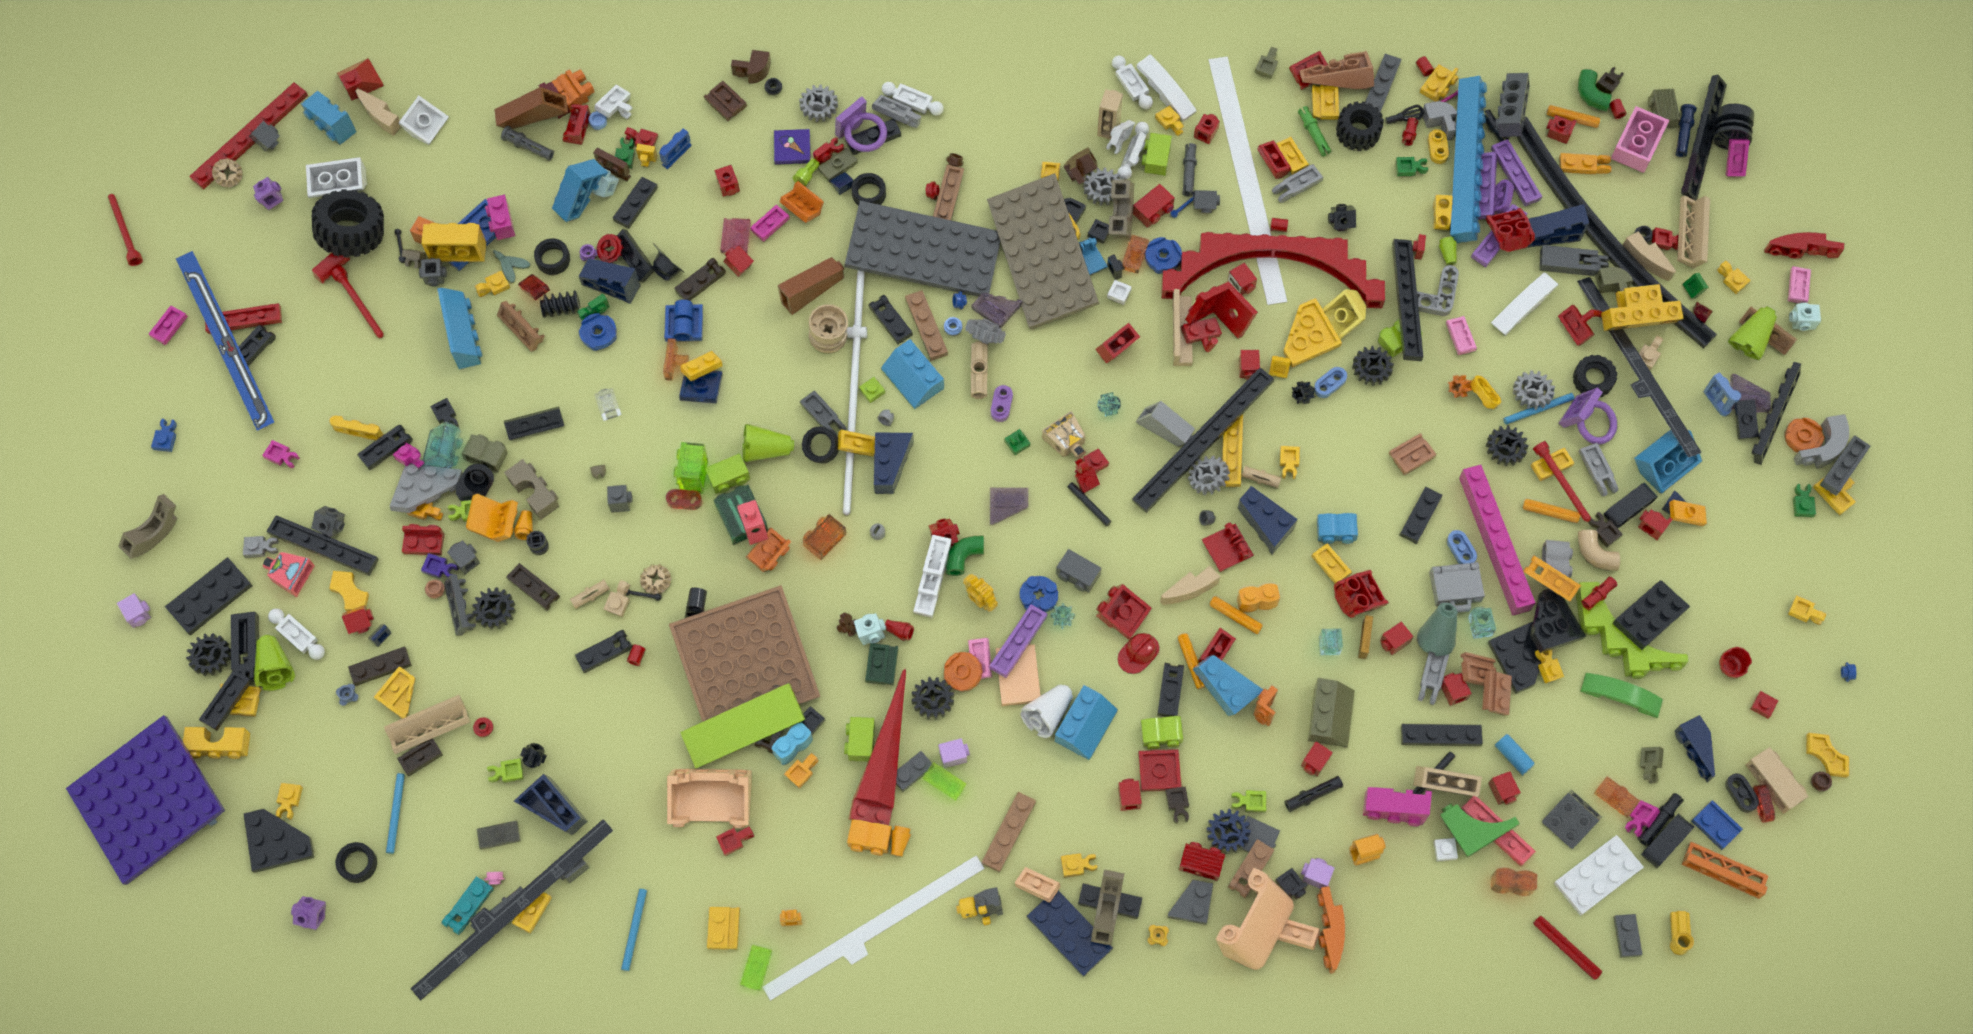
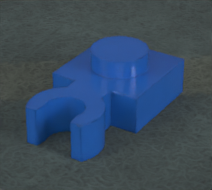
(164, 438)

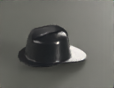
(664, 266)
(474, 480)

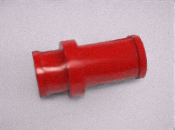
(1409, 133)

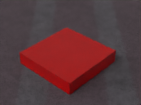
(1159, 770)

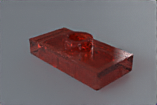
(533, 287)

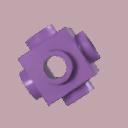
(268, 193)
(308, 912)

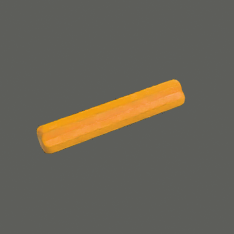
(1580, 118)
(1551, 510)
(1236, 615)
(1190, 658)

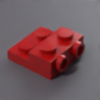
(1123, 610)

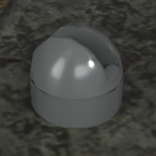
(1207, 517)

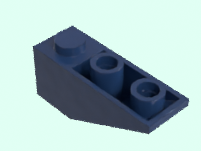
(1698, 743)

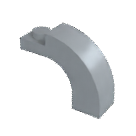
(1836, 437)

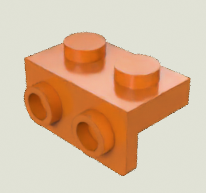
(802, 202)
(767, 552)
(1263, 712)

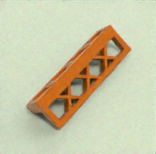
(1722, 873)

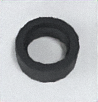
(869, 178)
(552, 269)
(806, 442)
(345, 852)

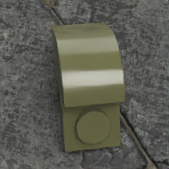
(1613, 280)

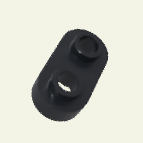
(1742, 793)

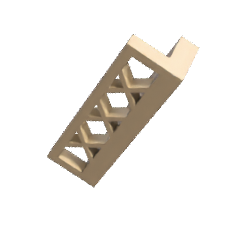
(1697, 233)
(1181, 350)
(427, 722)

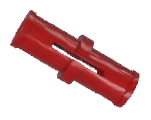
(1599, 593)

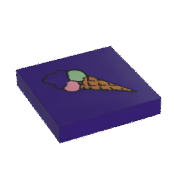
(791, 146)

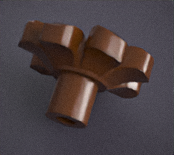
(846, 624)

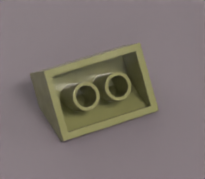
(1331, 713)

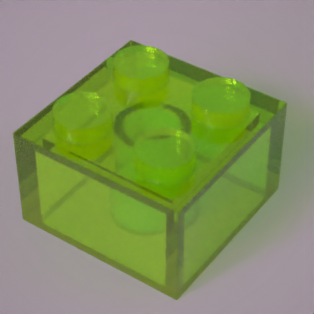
(692, 461)

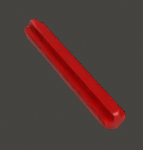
(1567, 947)

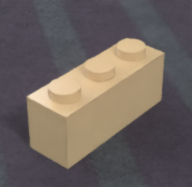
(1109, 113)
(1779, 779)
(1447, 781)

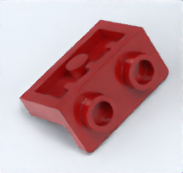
(422, 540)

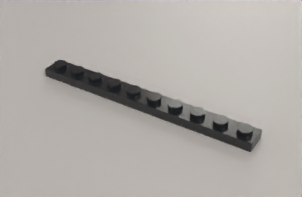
(1202, 440)

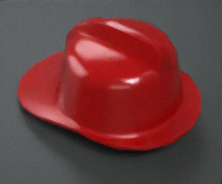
(1138, 653)

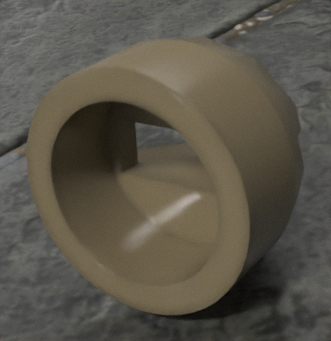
(599, 469)

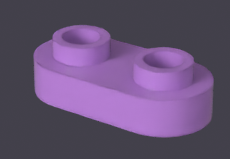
(1503, 196)
(1001, 402)

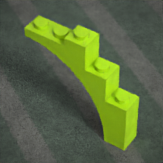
(1615, 643)

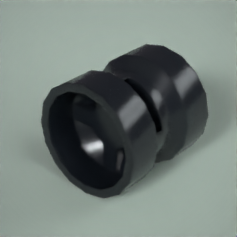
(537, 547)

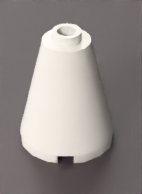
(1047, 710)

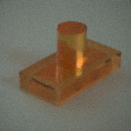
(1135, 253)
(672, 359)
(1617, 797)

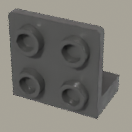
(1571, 819)

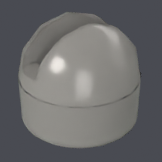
(886, 417)
(880, 533)

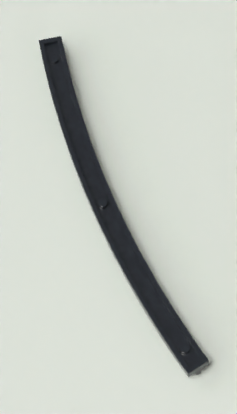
(1600, 234)

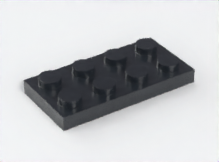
(208, 596)
(1651, 614)

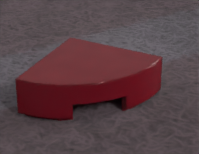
(1701, 312)

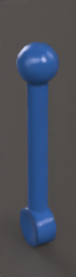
(1174, 213)

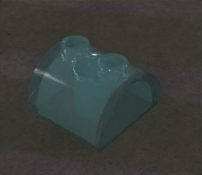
(442, 446)

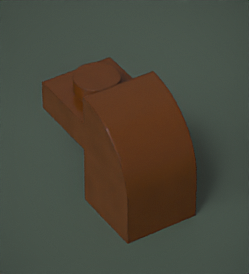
(756, 69)
(1080, 165)

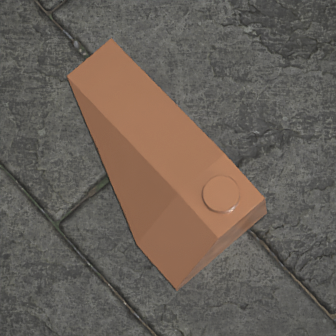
(1351, 72)

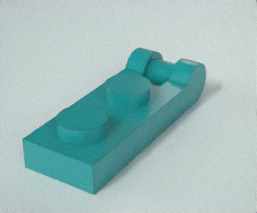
(468, 905)

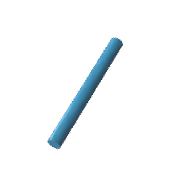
(1531, 411)
(395, 813)
(634, 930)

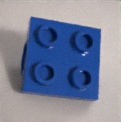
(684, 321)

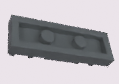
(458, 604)

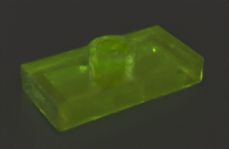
(756, 967)

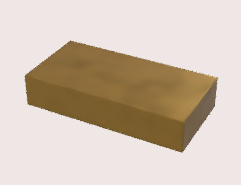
(1365, 637)

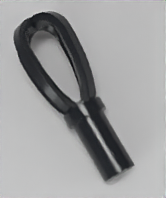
(1401, 116)

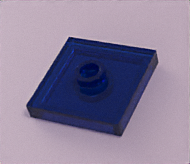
(702, 389)

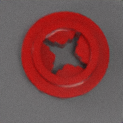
(606, 242)

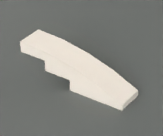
(1166, 87)
(1524, 303)
(932, 576)

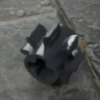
(1303, 392)
(533, 755)

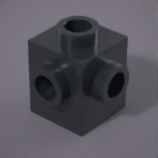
(1342, 217)

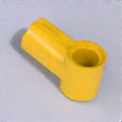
(1680, 931)

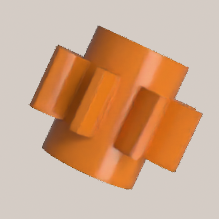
(1463, 383)

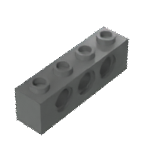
(1513, 104)

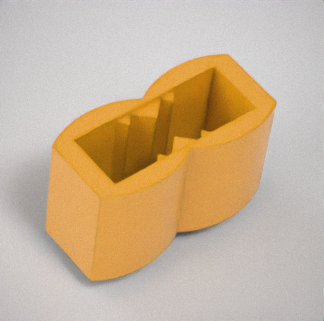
(1252, 598)
(869, 836)
(1367, 849)

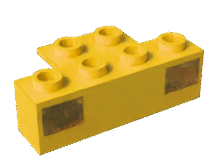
(1641, 308)

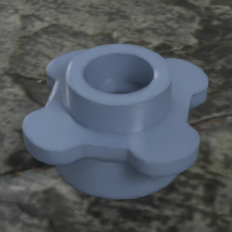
(341, 692)

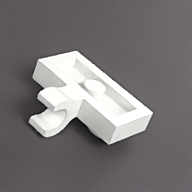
(614, 101)
(1120, 134)

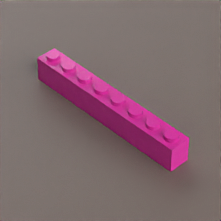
(1497, 540)

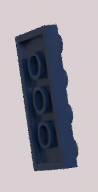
(1068, 933)

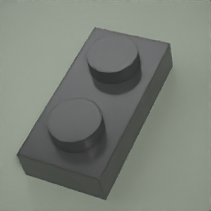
(912, 771)
(1627, 935)

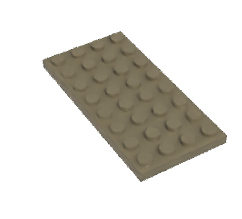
(1042, 251)

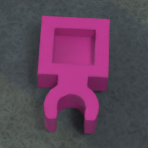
(278, 453)
(1642, 815)

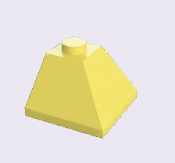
(1345, 312)

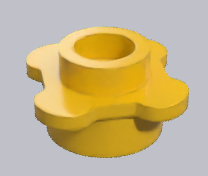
(1154, 930)

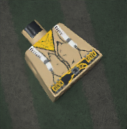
(1065, 436)

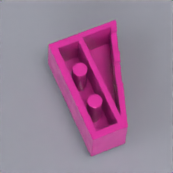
(1397, 806)

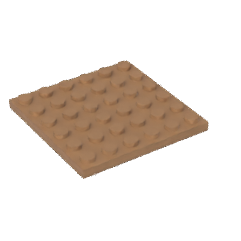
(743, 653)

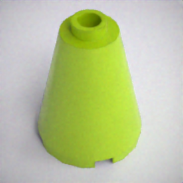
(1754, 333)
(764, 443)
(271, 665)

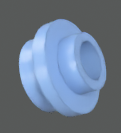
(953, 321)

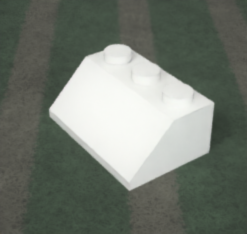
(335, 175)

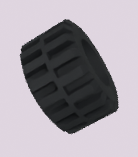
(1362, 114)

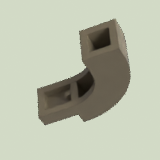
(152, 531)
(1107, 907)

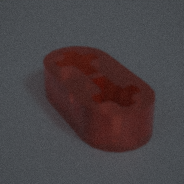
(684, 498)
(1765, 807)

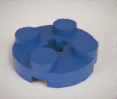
(1163, 245)
(601, 340)
(1041, 584)

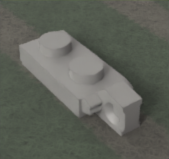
(896, 111)

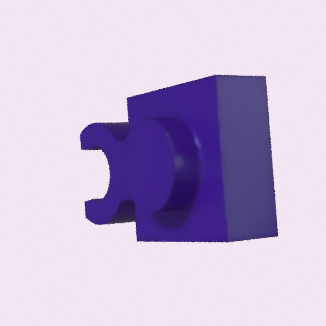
(436, 566)

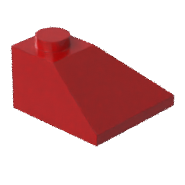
(360, 76)

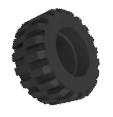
(347, 207)

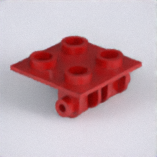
(1227, 547)

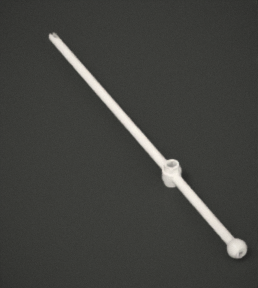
(856, 332)

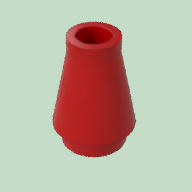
(900, 629)

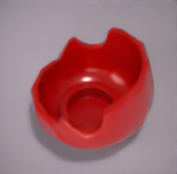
(1735, 662)

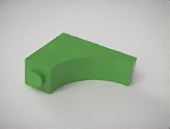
(1471, 833)

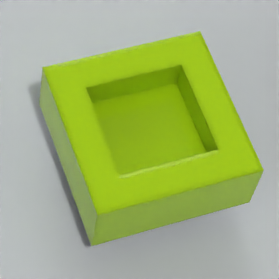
(872, 389)

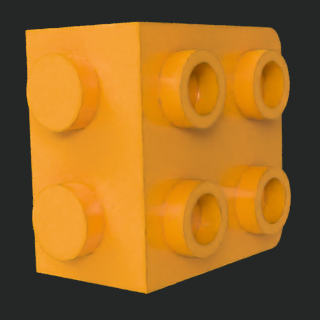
(491, 518)

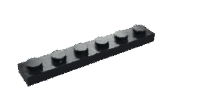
(1779, 405)
(322, 545)

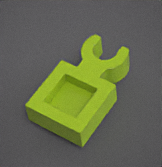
(462, 511)
(509, 771)
(1253, 801)

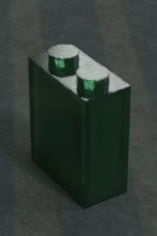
(727, 509)

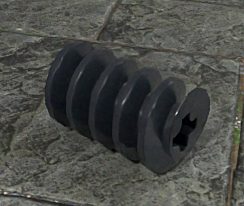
(558, 304)

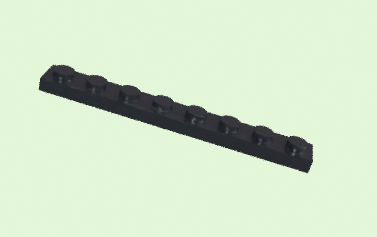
(1703, 138)
(1407, 300)

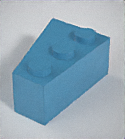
(328, 117)
(576, 188)
(1226, 684)

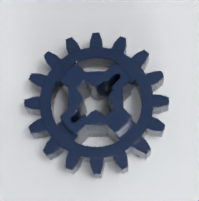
(1235, 835)

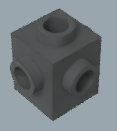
(432, 272)
(328, 521)

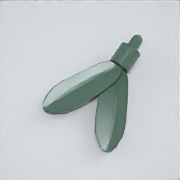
(508, 262)

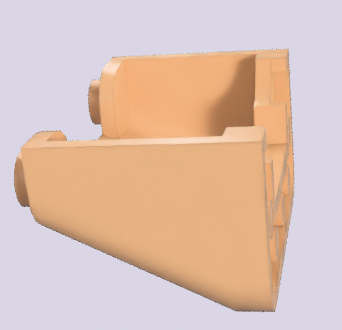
(709, 796)
(1262, 926)

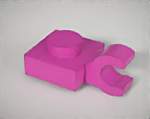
(408, 454)

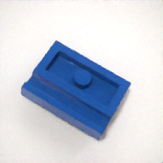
(675, 148)
(1717, 825)

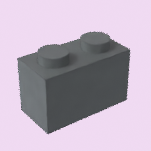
(1078, 571)

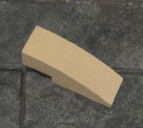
(379, 112)
(1649, 256)
(1191, 586)

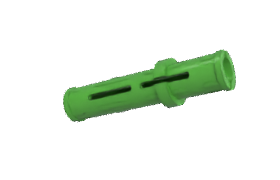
(1311, 125)

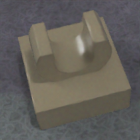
(413, 255)

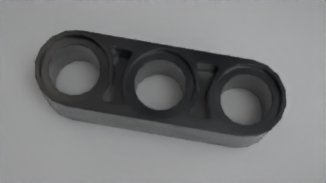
(1630, 505)
(696, 601)
(1667, 840)

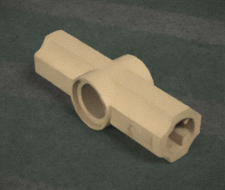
(979, 357)

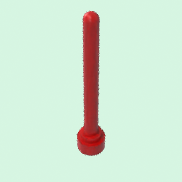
(133, 256)
(341, 276)
(1542, 450)

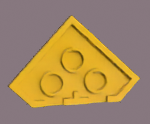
(1310, 334)

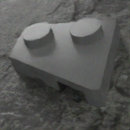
(1193, 903)

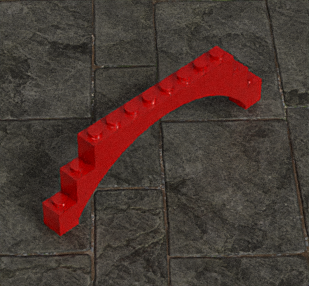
(1319, 252)

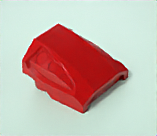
(1511, 230)
(1358, 594)

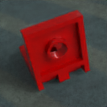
(1222, 302)

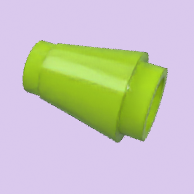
(1449, 250)

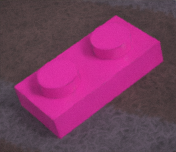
(1737, 157)
(769, 223)
(168, 325)

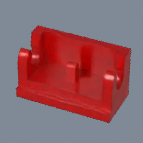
(577, 124)

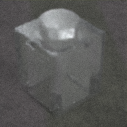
(607, 404)

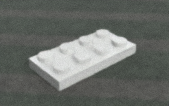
(1598, 875)

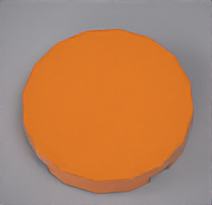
(1803, 434)
(963, 671)

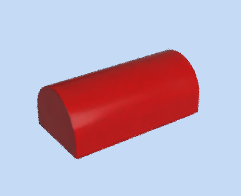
(1274, 159)
(326, 266)
(1218, 645)

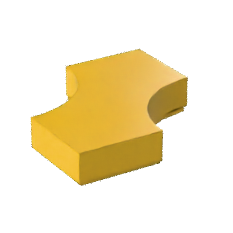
(344, 585)
(1833, 761)

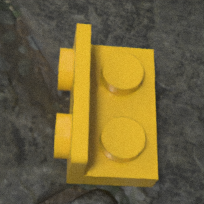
(1439, 82)

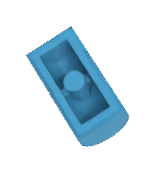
(1514, 754)

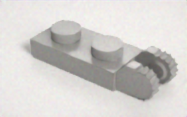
(1298, 183)
(1598, 468)
(1433, 675)

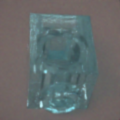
(1482, 630)
(1330, 641)

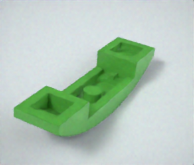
(1623, 692)

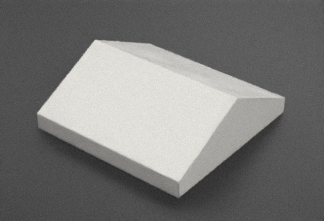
(423, 120)

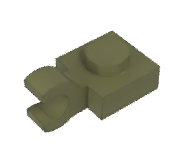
(1267, 65)
(1650, 760)

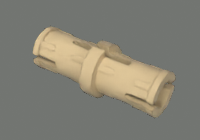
(1261, 477)
(578, 601)

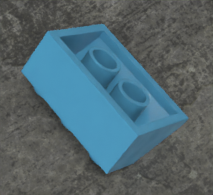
(913, 374)
(1665, 462)
(1085, 723)

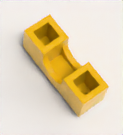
(232, 744)

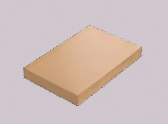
(1022, 682)

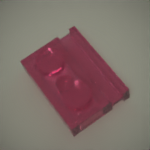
(735, 233)

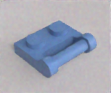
(1717, 390)

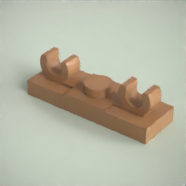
(519, 326)
(1779, 337)

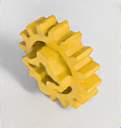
(980, 592)

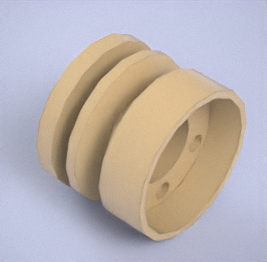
(828, 328)

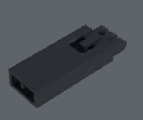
(243, 641)

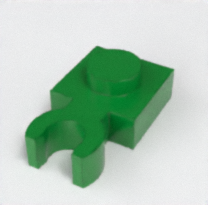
(626, 152)
(1408, 166)
(597, 305)
(1803, 504)

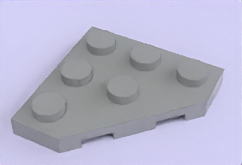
(422, 486)

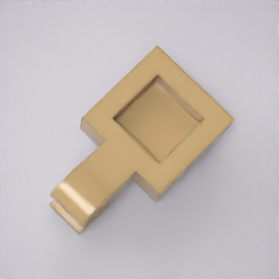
(1650, 354)
(617, 601)

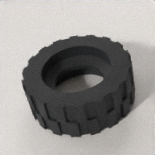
(1600, 363)

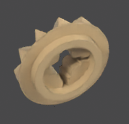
(220, 177)
(660, 585)

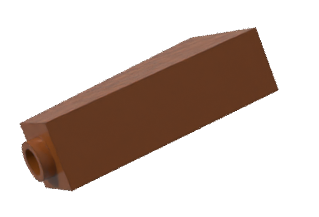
(531, 108)
(809, 284)

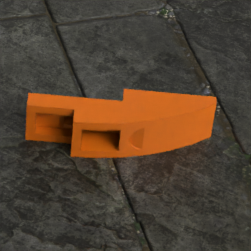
(1333, 936)

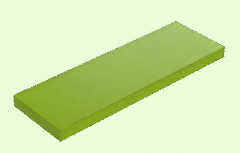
(742, 725)

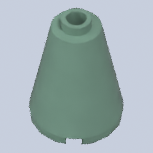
(1439, 631)

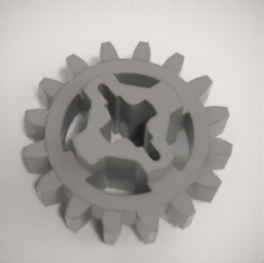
(818, 103)
(1101, 184)
(985, 331)
(1533, 390)
(1209, 475)

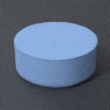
(597, 120)

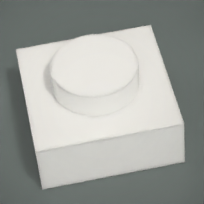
(1119, 292)
(1445, 849)

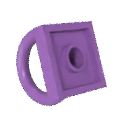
(852, 119)
(1582, 408)

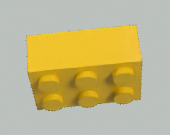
(454, 242)

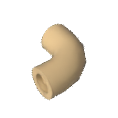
(1595, 554)

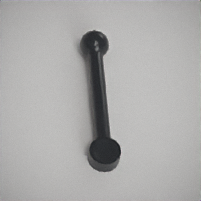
(398, 232)
(657, 597)

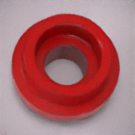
(932, 190)
(483, 732)

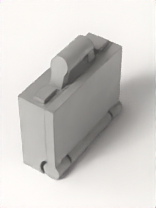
(1457, 585)

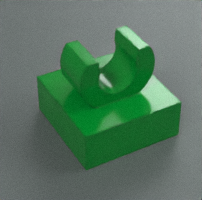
(1695, 285)
(1017, 442)

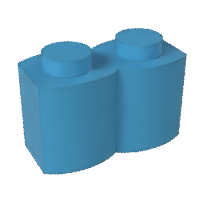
(1337, 528)

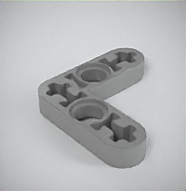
(1437, 300)

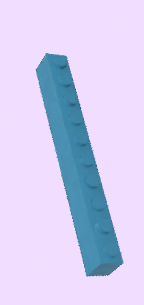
(1468, 159)

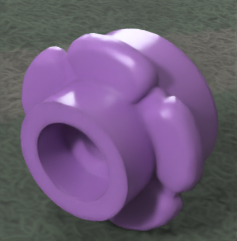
(587, 248)

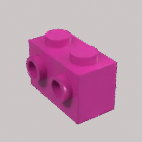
(501, 218)

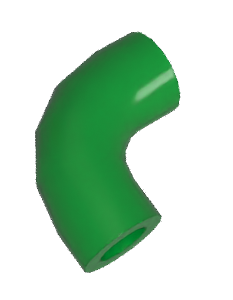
(1589, 91)
(961, 551)

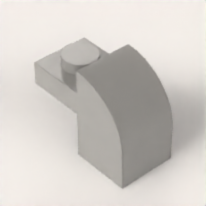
(1442, 115)

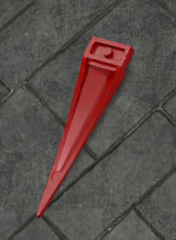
(876, 789)

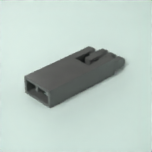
(1567, 260)

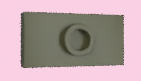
(837, 164)

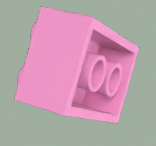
(1639, 139)

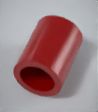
(1424, 66)
(1617, 109)
(1279, 224)
(636, 655)

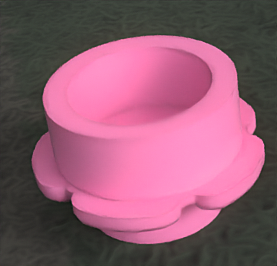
(494, 877)

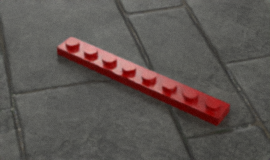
(241, 141)

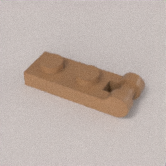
(1256, 858)

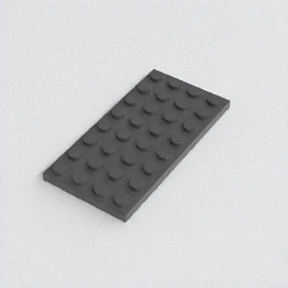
(923, 249)

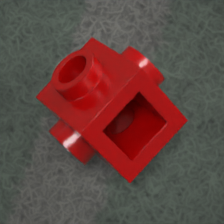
(945, 528)

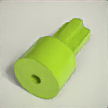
(804, 174)

